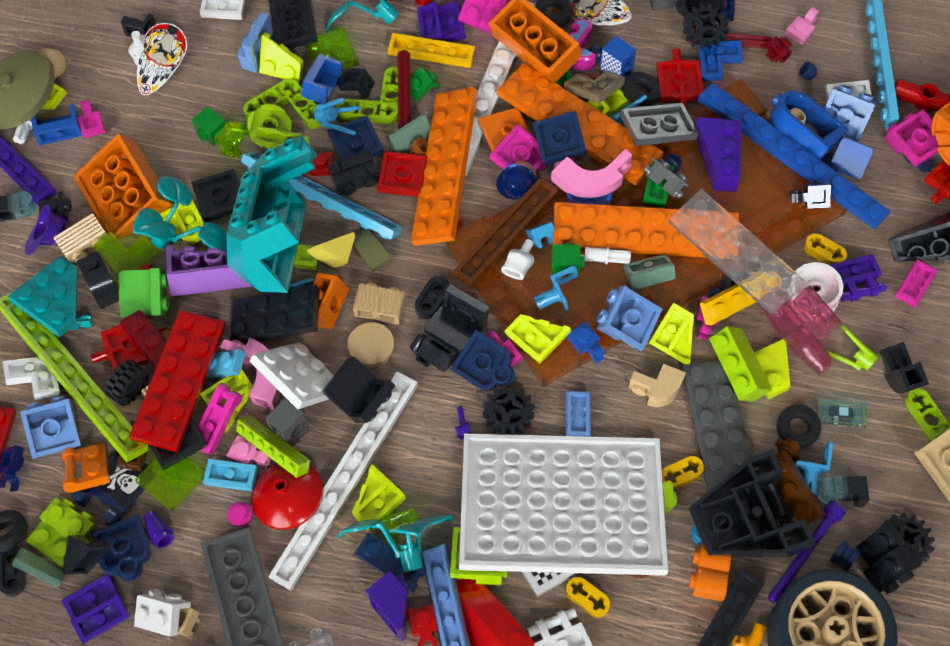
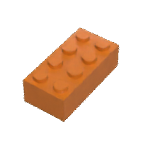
(535, 39)

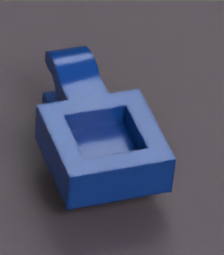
(585, 339)

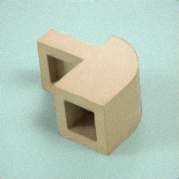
(660, 391)

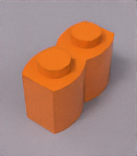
(710, 576)

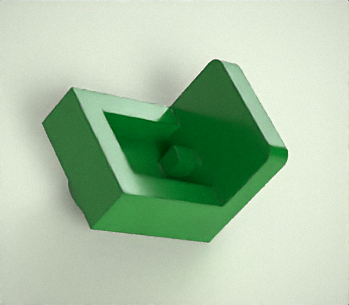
(422, 82)

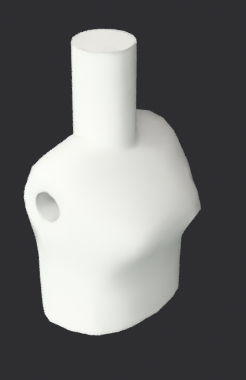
(135, 47)
(519, 261)

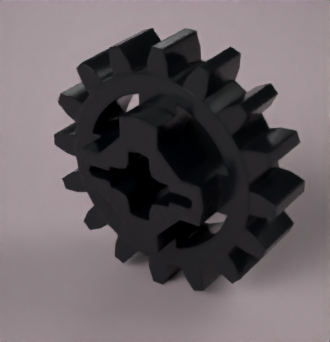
(705, 17)
(517, 412)
(911, 529)

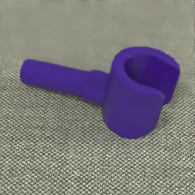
(464, 428)

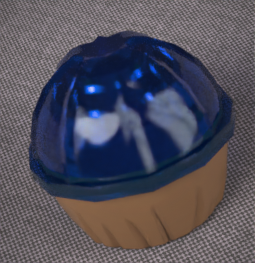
(516, 180)

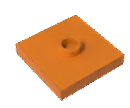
(499, 125)

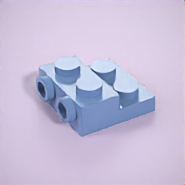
(251, 45)
(850, 109)
(628, 317)
(51, 427)

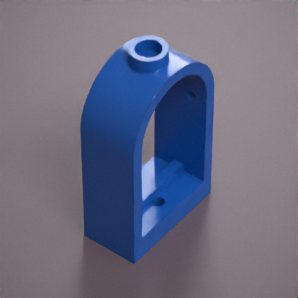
(815, 116)

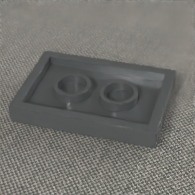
(659, 124)

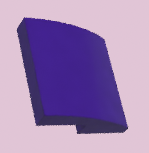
(441, 22)
(95, 608)

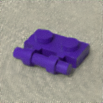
(856, 271)

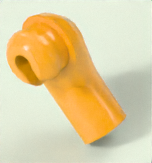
(753, 639)

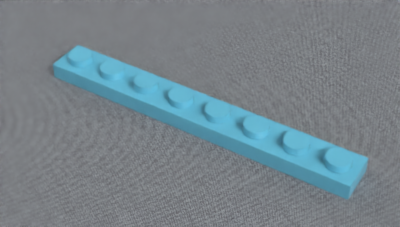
(882, 63)
(334, 201)

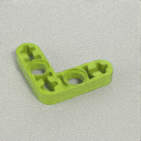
(285, 97)
(384, 105)
(930, 430)

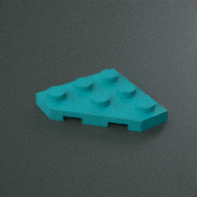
(51, 296)

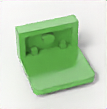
(143, 291)

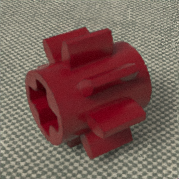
(779, 49)

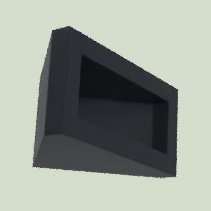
(83, 553)

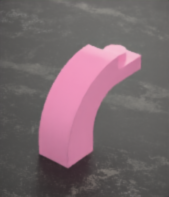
(591, 183)
(263, 391)

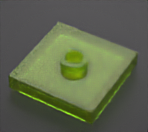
(172, 484)

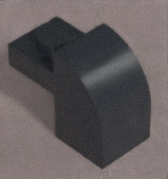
(98, 280)
(901, 373)

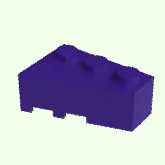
(721, 149)

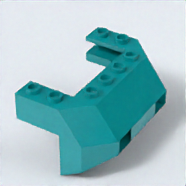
(269, 217)

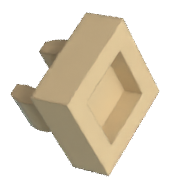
(187, 619)

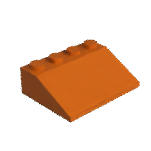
(119, 185)

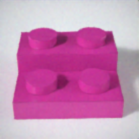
(480, 12)
(913, 138)
(518, 147)

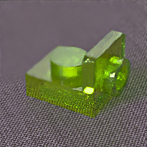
(230, 137)

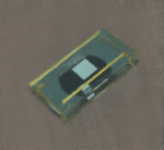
(842, 413)

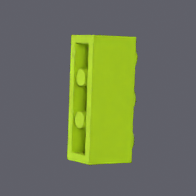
(740, 364)

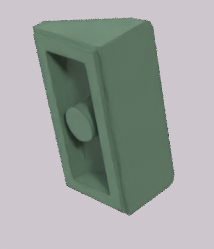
(401, 139)
(649, 271)
(38, 567)

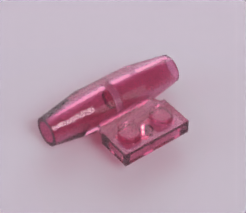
(804, 326)

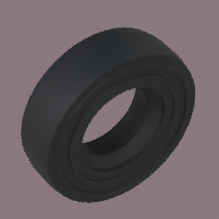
(560, 19)
(644, 80)
(804, 413)
(18, 531)

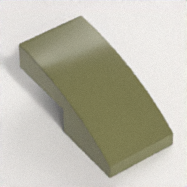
(370, 250)

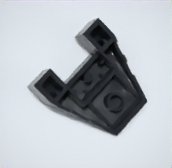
(738, 521)

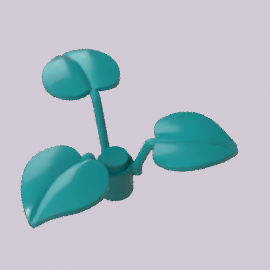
(384, 10)
(161, 232)
(409, 552)

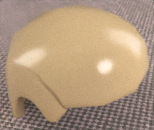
(56, 59)

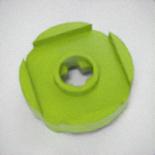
(261, 117)

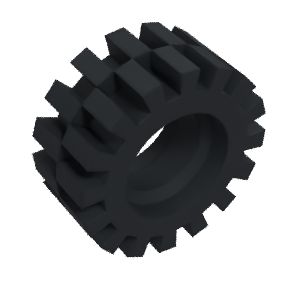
(126, 382)

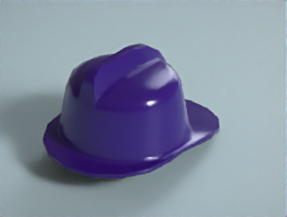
(44, 230)

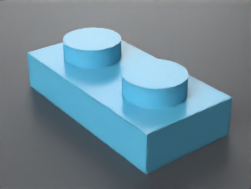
(226, 364)
(230, 475)

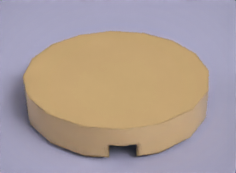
(371, 344)

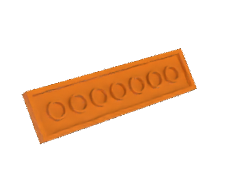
(602, 135)
(445, 167)
(621, 228)

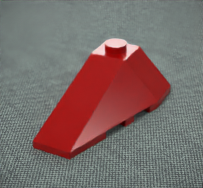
(487, 619)

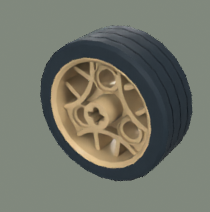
(828, 626)

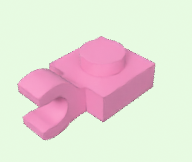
(802, 28)
(245, 452)

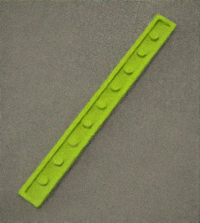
(75, 381)

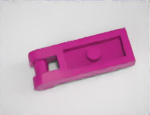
(218, 416)

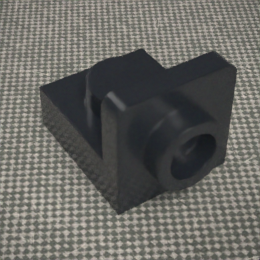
(134, 24)
(356, 80)
(59, 206)

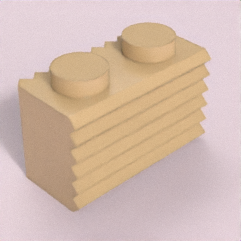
(79, 238)
(379, 303)

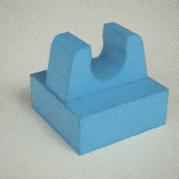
(538, 232)

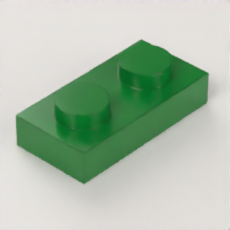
(654, 193)

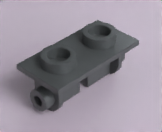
(674, 182)

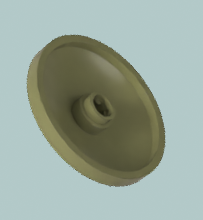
(24, 87)

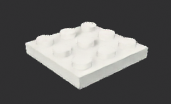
(294, 373)

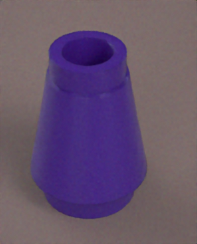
(158, 530)

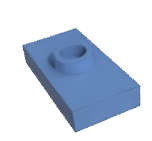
(578, 413)

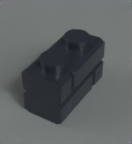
(354, 173)

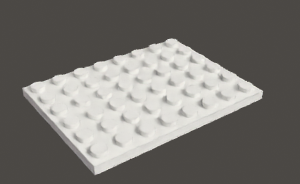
(562, 505)

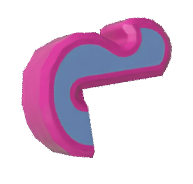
(581, 33)

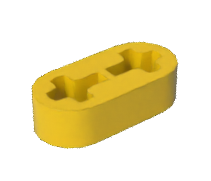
(824, 250)
(679, 468)
(591, 592)

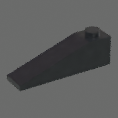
(924, 241)

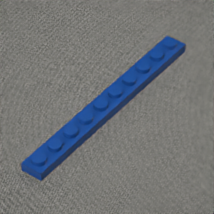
(794, 156)

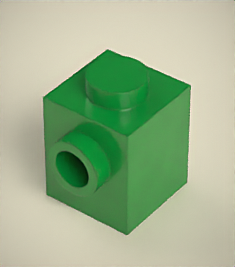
(208, 125)
(565, 256)

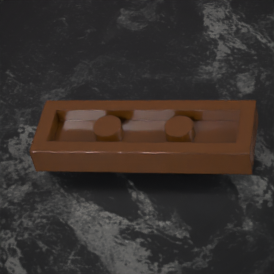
(797, 491)

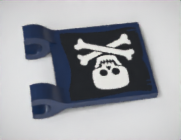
(117, 494)

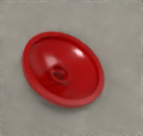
(291, 504)

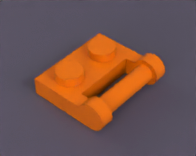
(94, 467)

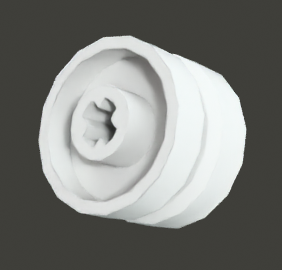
(824, 281)

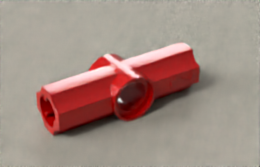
(923, 97)

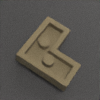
(596, 89)

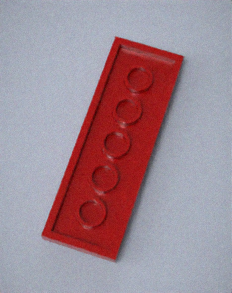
(177, 381)

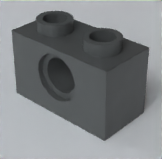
(288, 422)

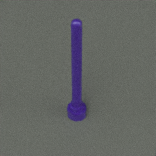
(834, 514)

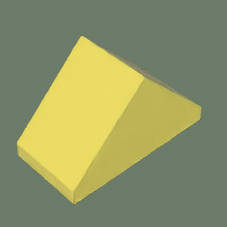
(334, 252)

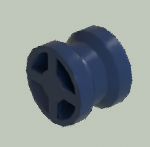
(845, 555)

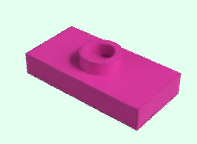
(916, 283)

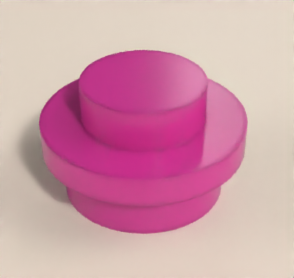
(239, 514)

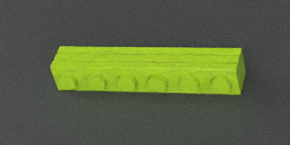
(273, 446)

